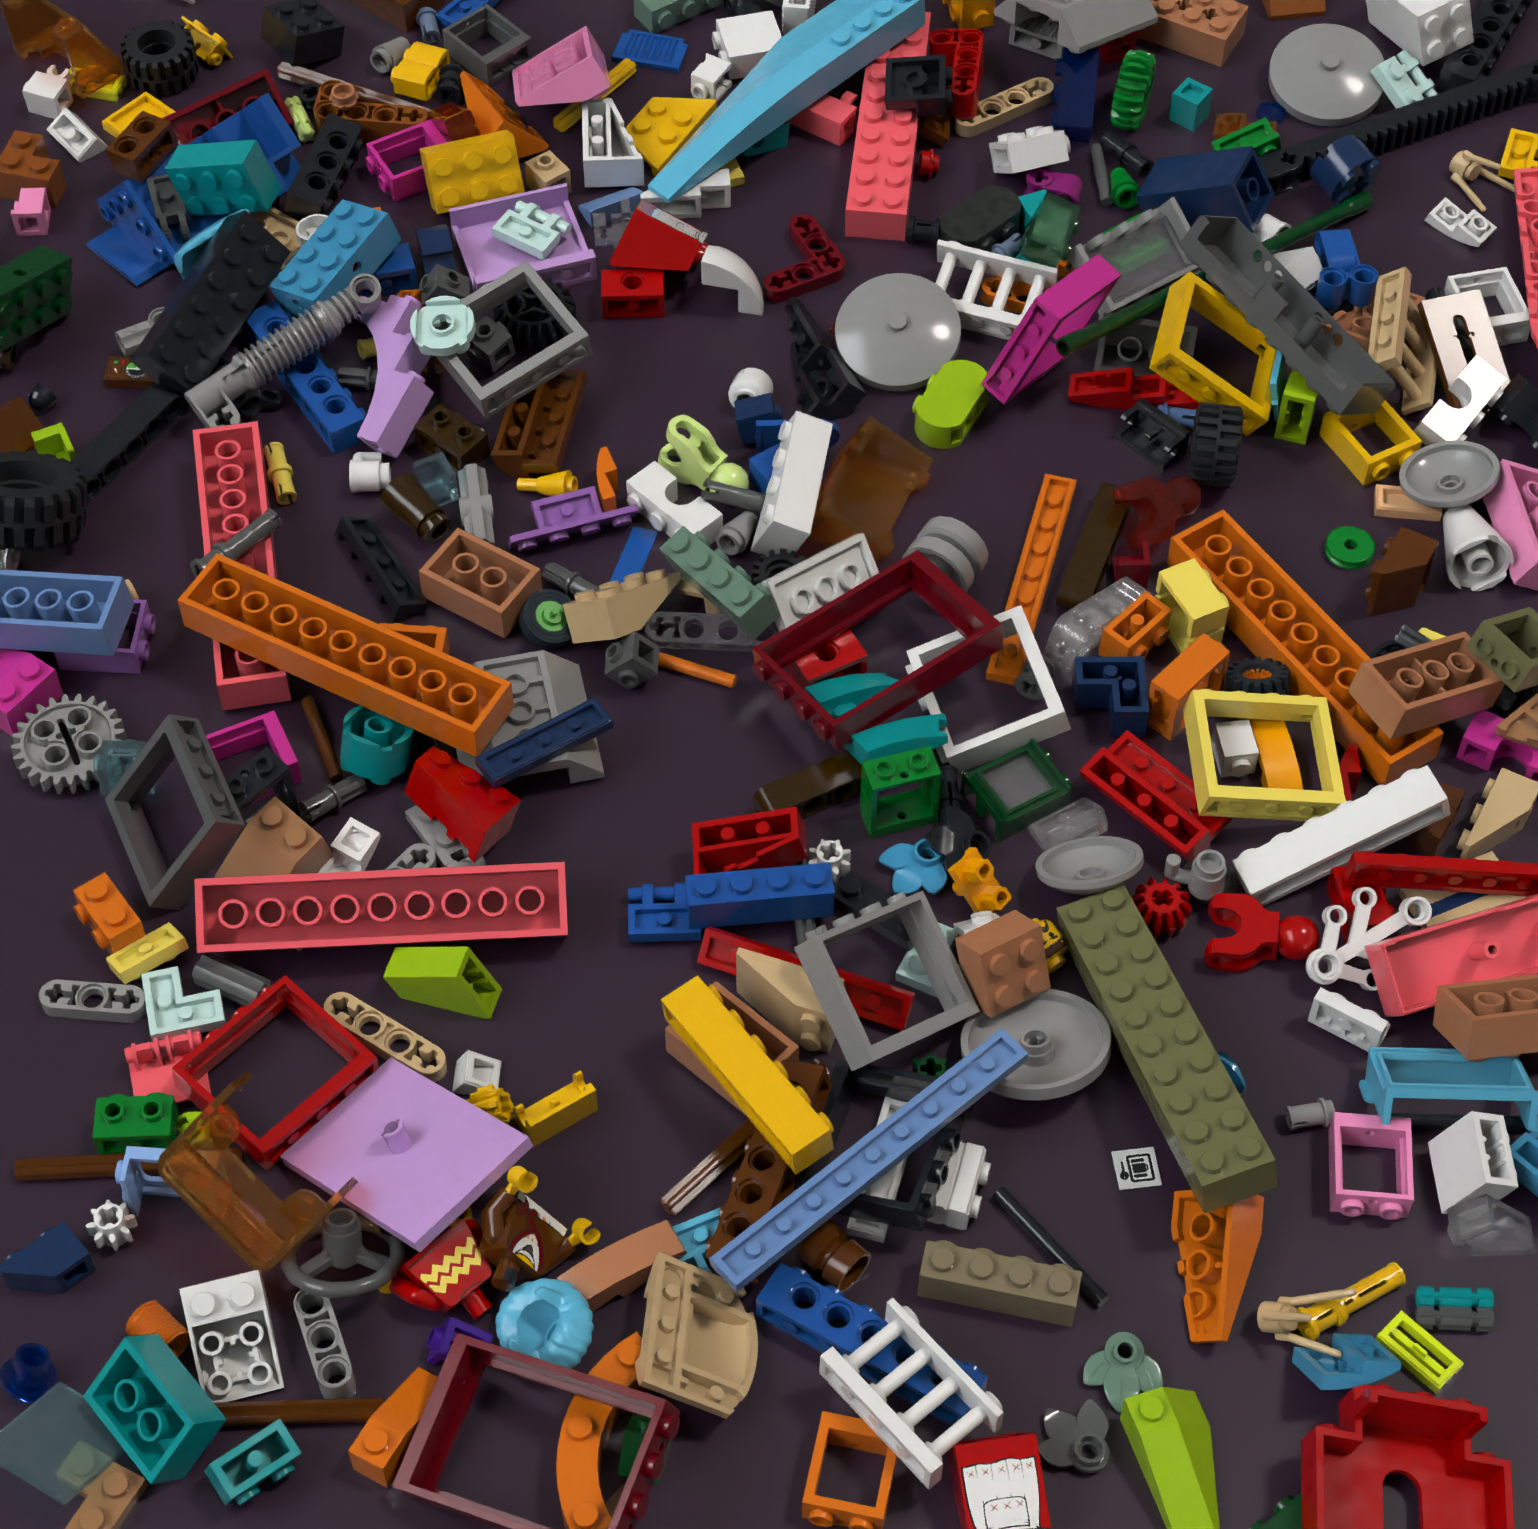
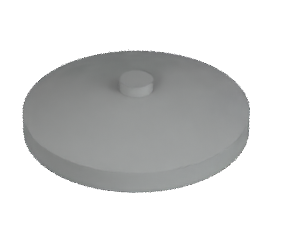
(1325, 74)
(897, 331)
(1064, 1043)

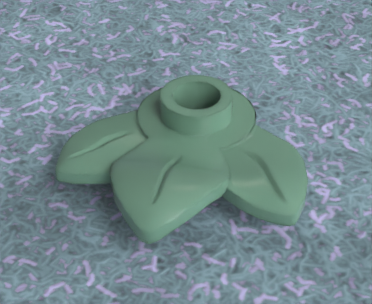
(1120, 1375)

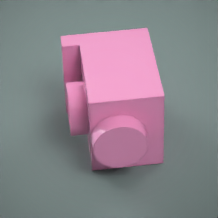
(31, 212)

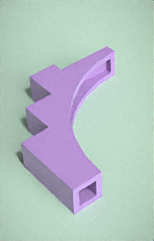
(399, 387)

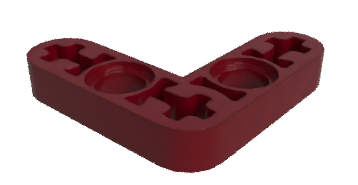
(784, 283)

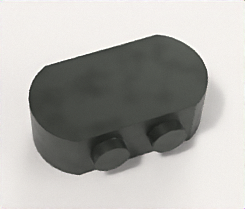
(982, 218)

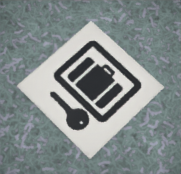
(1136, 1168)

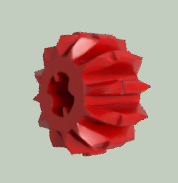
(1162, 906)

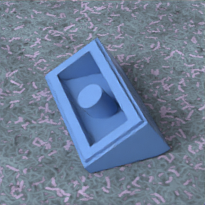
(610, 204)

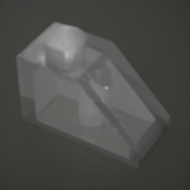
(1490, 1228)

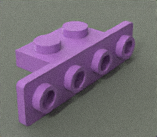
(569, 514)

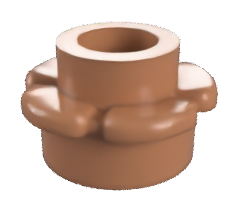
(343, 96)

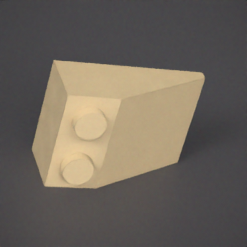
(784, 997)

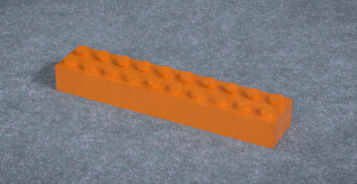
(1285, 624)
(347, 654)

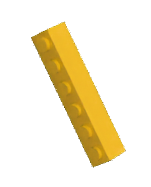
(748, 1074)

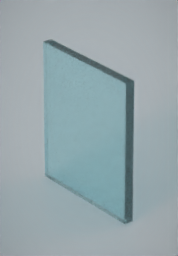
(58, 1444)

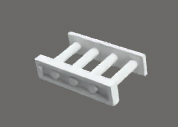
(993, 319)
(898, 1429)

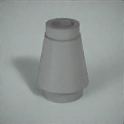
(388, 54)
(737, 533)

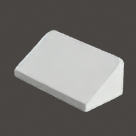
(76, 136)

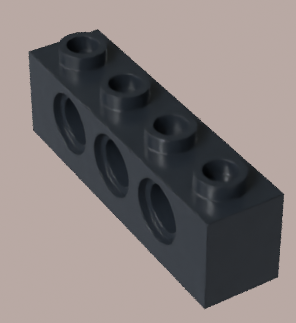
(324, 168)

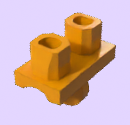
(976, 882)

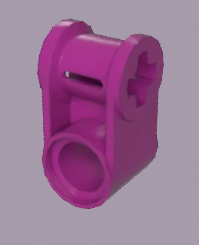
(1060, 184)

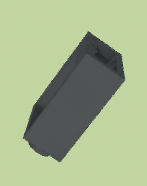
(498, 62)

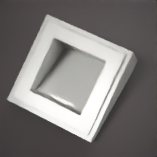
(475, 1071)

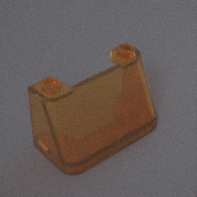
(47, 28)
(868, 488)

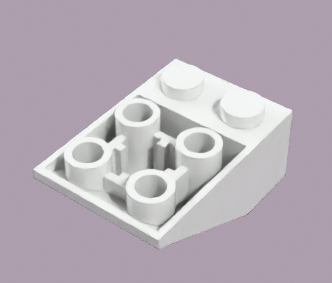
(232, 1337)

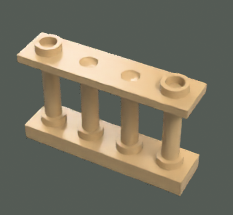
(1388, 346)

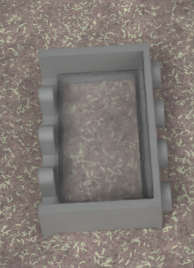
(1143, 252)

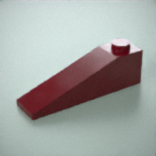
(210, 111)

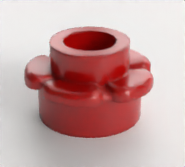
(928, 163)

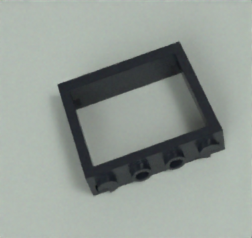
(896, 1085)

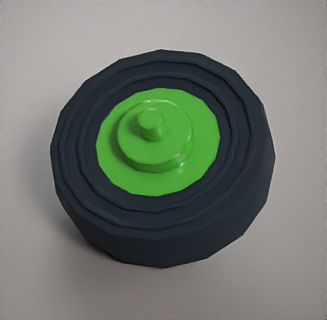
(544, 619)

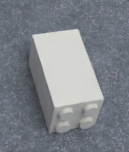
(1424, 26)

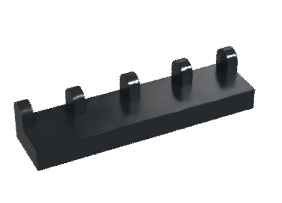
(381, 566)

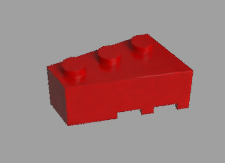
(461, 801)
(749, 841)

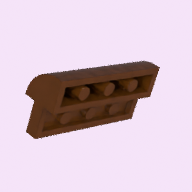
(539, 426)

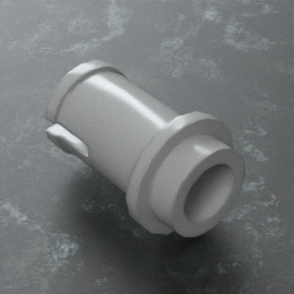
(1310, 1114)

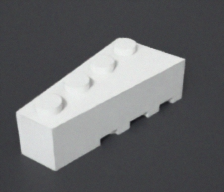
(793, 485)

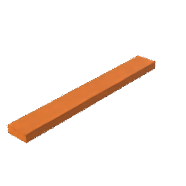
(1034, 571)

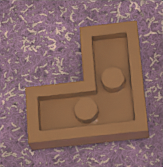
(108, 1499)

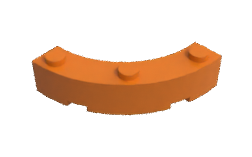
(585, 1439)

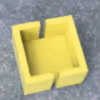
(1194, 603)

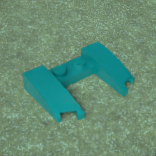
(846, 692)

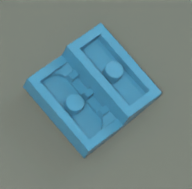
(1361, 1362)

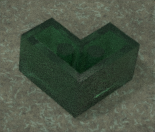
(1050, 231)

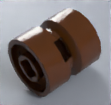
(838, 1259)

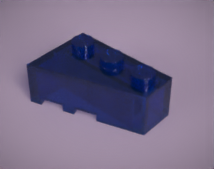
(1075, 94)

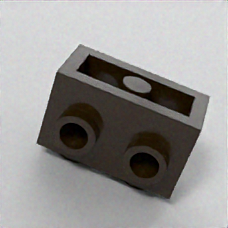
(454, 436)

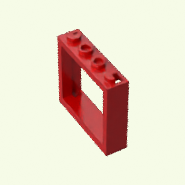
(244, 1024)

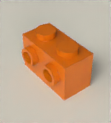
(1136, 628)
(107, 913)

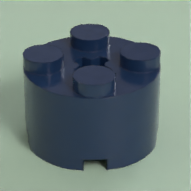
(1346, 169)

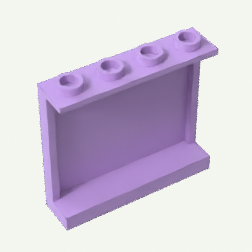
(489, 258)

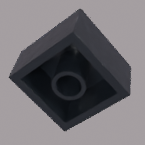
(302, 31)

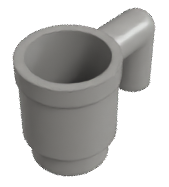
(1205, 876)

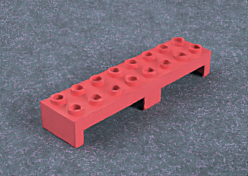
(1461, 950)

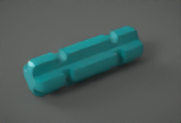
(1454, 1297)

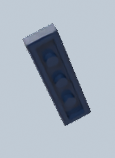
(544, 742)

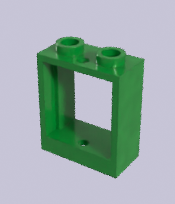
(917, 806)

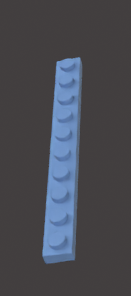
(867, 1160)

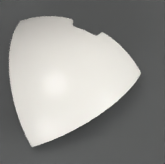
(728, 270)

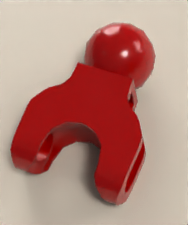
(1257, 934)

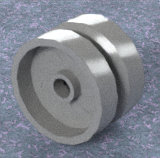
(952, 548)

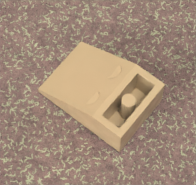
(618, 607)

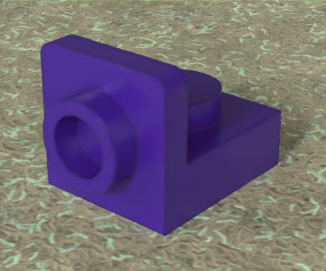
(441, 1338)

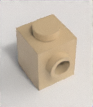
(547, 171)

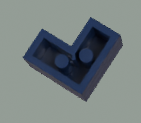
(1115, 686)

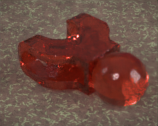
(1157, 506)

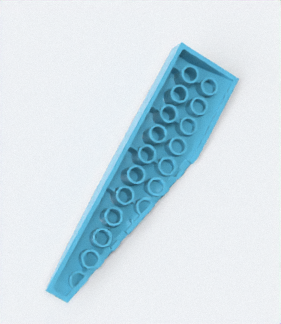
(788, 80)

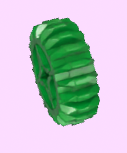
(1133, 90)

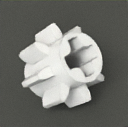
(833, 853)
(111, 1225)

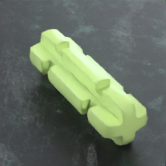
(301, 120)

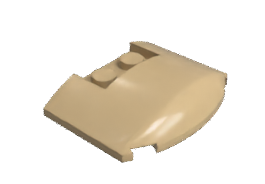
(696, 1338)

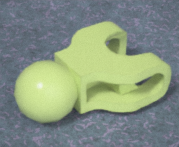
(698, 456)

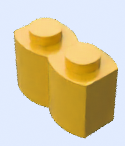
(419, 70)

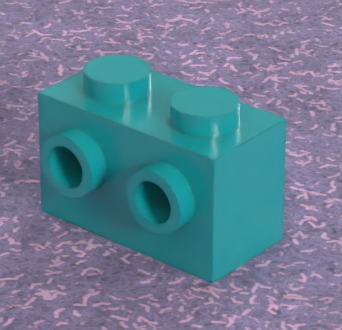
(253, 1462)

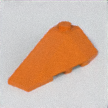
(493, 116)
(1214, 1260)

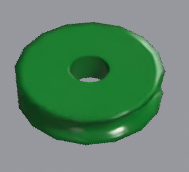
(1347, 558)

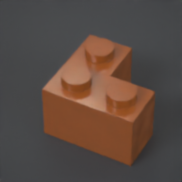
(27, 165)

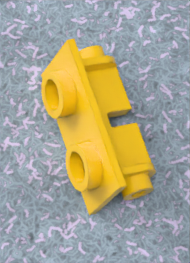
(211, 46)

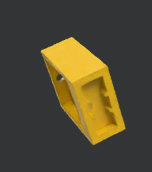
(1337, 434)

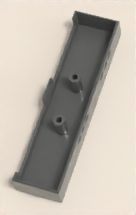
(1287, 316)

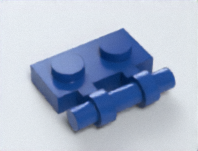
(659, 920)

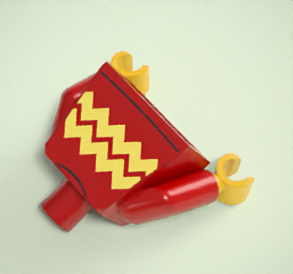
(446, 1271)

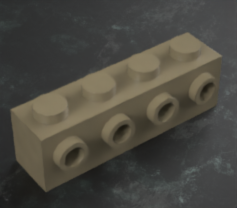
(999, 1282)

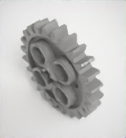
(43, 753)

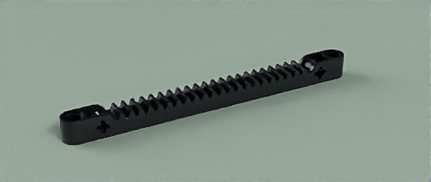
(1408, 122)

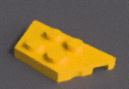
(666, 126)

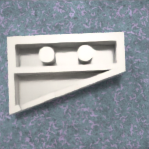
(608, 148)

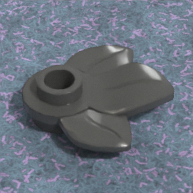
(1072, 1435)

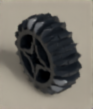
(534, 322)

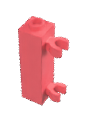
(829, 118)

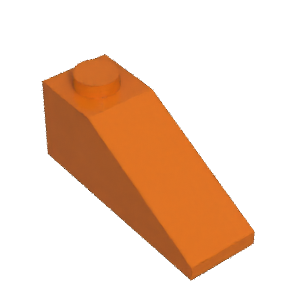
(390, 1429)

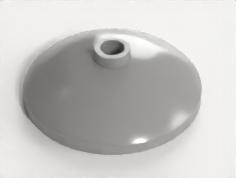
(1449, 474)
(1090, 864)

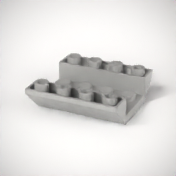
(1083, 22)
(541, 690)

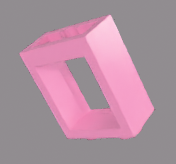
(1369, 1132)

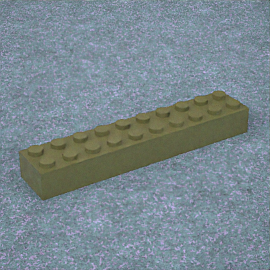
(1167, 1050)

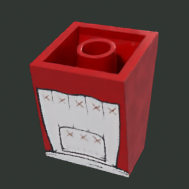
(659, 241)
(999, 1482)

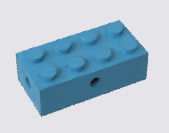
(343, 246)

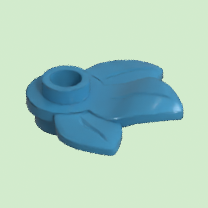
(912, 870)

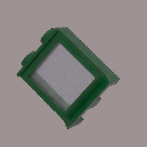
(1017, 789)

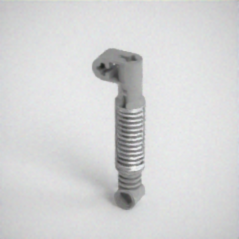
(254, 367)

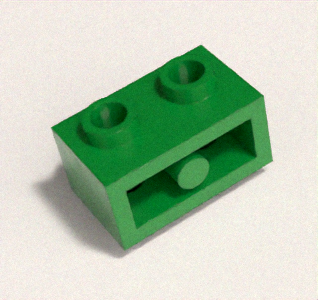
(134, 1122)

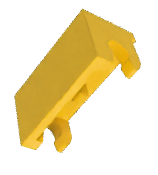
(557, 1110)

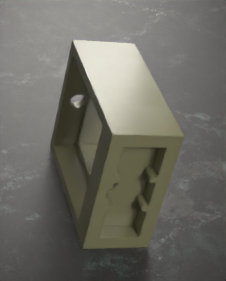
(1493, 642)

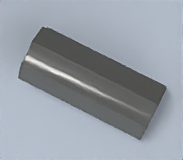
(232, 980)

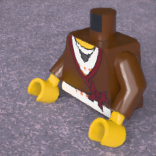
(523, 1236)

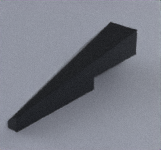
(824, 379)

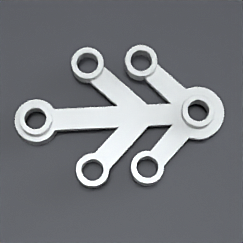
(1359, 937)

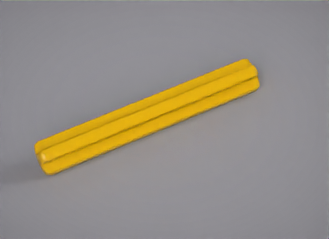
(573, 111)

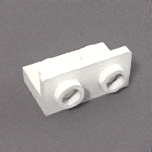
(1348, 1020)

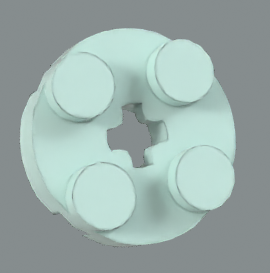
(447, 341)

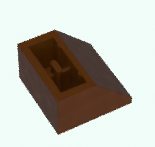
(1401, 573)

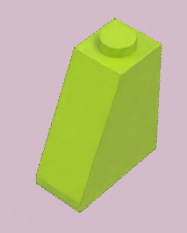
(1296, 410)
(443, 979)

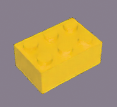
(471, 170)

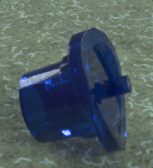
(28, 1373)

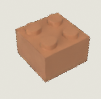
(1004, 962)

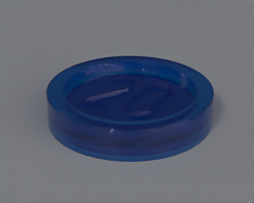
(1272, 111)

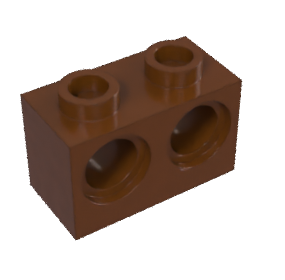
(142, 146)

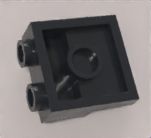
(919, 84)

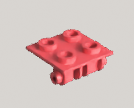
(152, 1064)

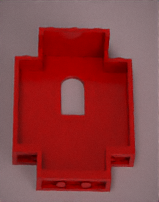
(1411, 1436)

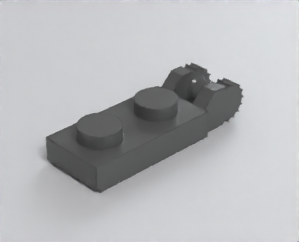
(168, 206)

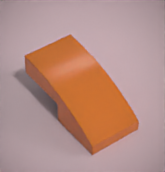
(606, 480)

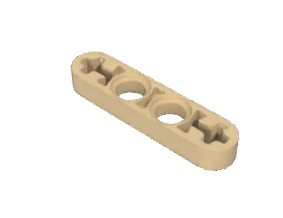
(1033, 94)
(387, 1034)

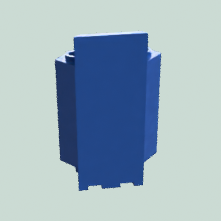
(137, 243)

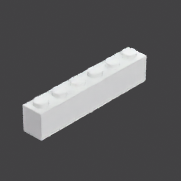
(1329, 841)

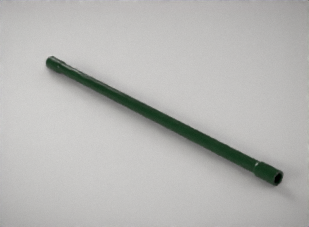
(1082, 337)

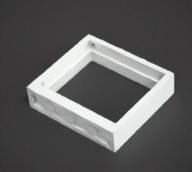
(1011, 736)

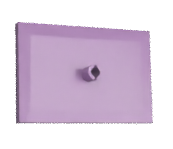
(411, 1149)

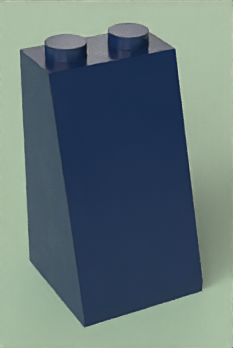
(1211, 185)

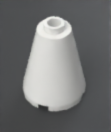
(1474, 550)

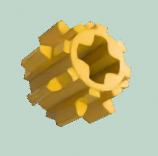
(494, 1102)

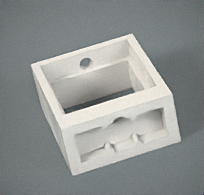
(1508, 328)

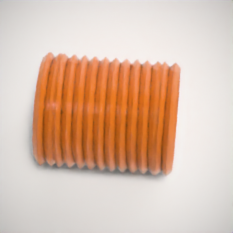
(154, 1319)

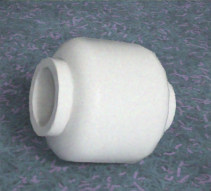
(749, 383)

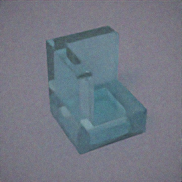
(437, 478)

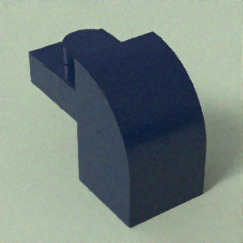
(435, 247)

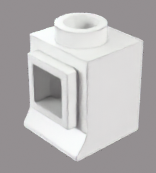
(708, 79)

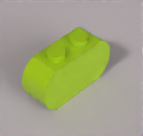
(950, 404)

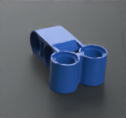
(1342, 272)

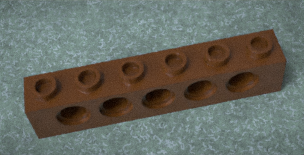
(756, 1183)

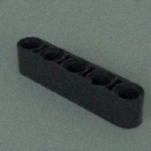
(127, 437)

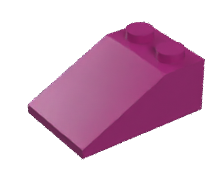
(24, 684)

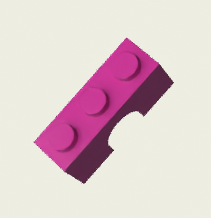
(1483, 746)

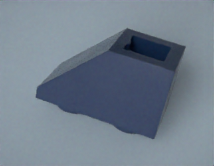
(49, 1263)

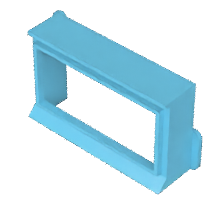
(1445, 1075)

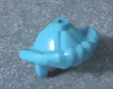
(546, 1321)

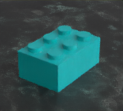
(223, 177)
(154, 1408)

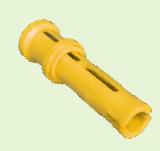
(1337, 1311)

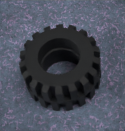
(159, 57)
(1215, 444)

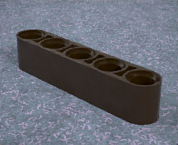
(1093, 549)
(813, 787)

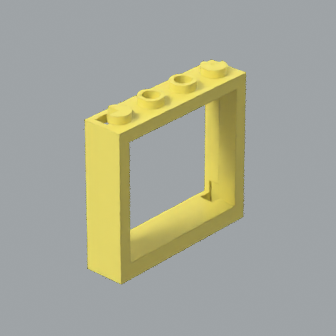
(1260, 801)

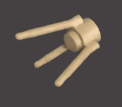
(1467, 166)
(1283, 1318)

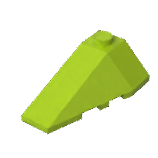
(1174, 1455)

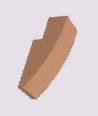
(623, 1264)

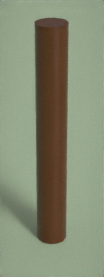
(322, 739)

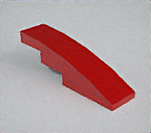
(1122, 389)

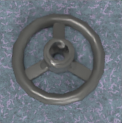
(342, 1249)

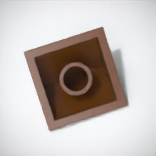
(16, 426)

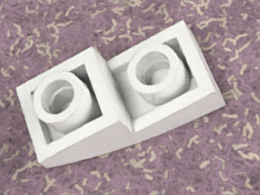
(1453, 222)

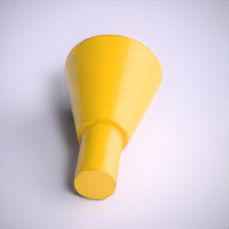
(549, 484)

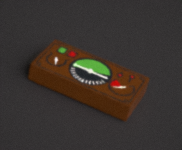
(125, 374)

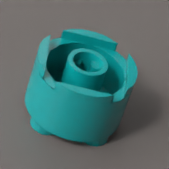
(374, 745)

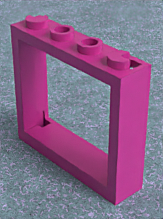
(1067, 307)

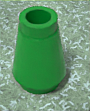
(1123, 188)

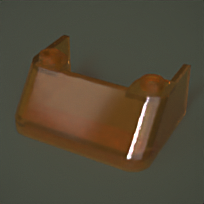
(231, 1195)

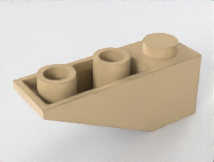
(1503, 814)

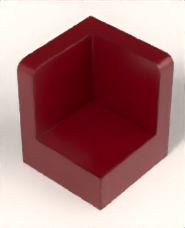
(1134, 567)

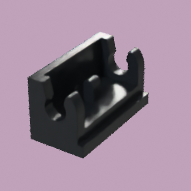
(1153, 434)

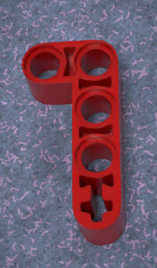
(966, 56)

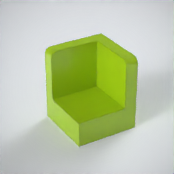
(53, 441)

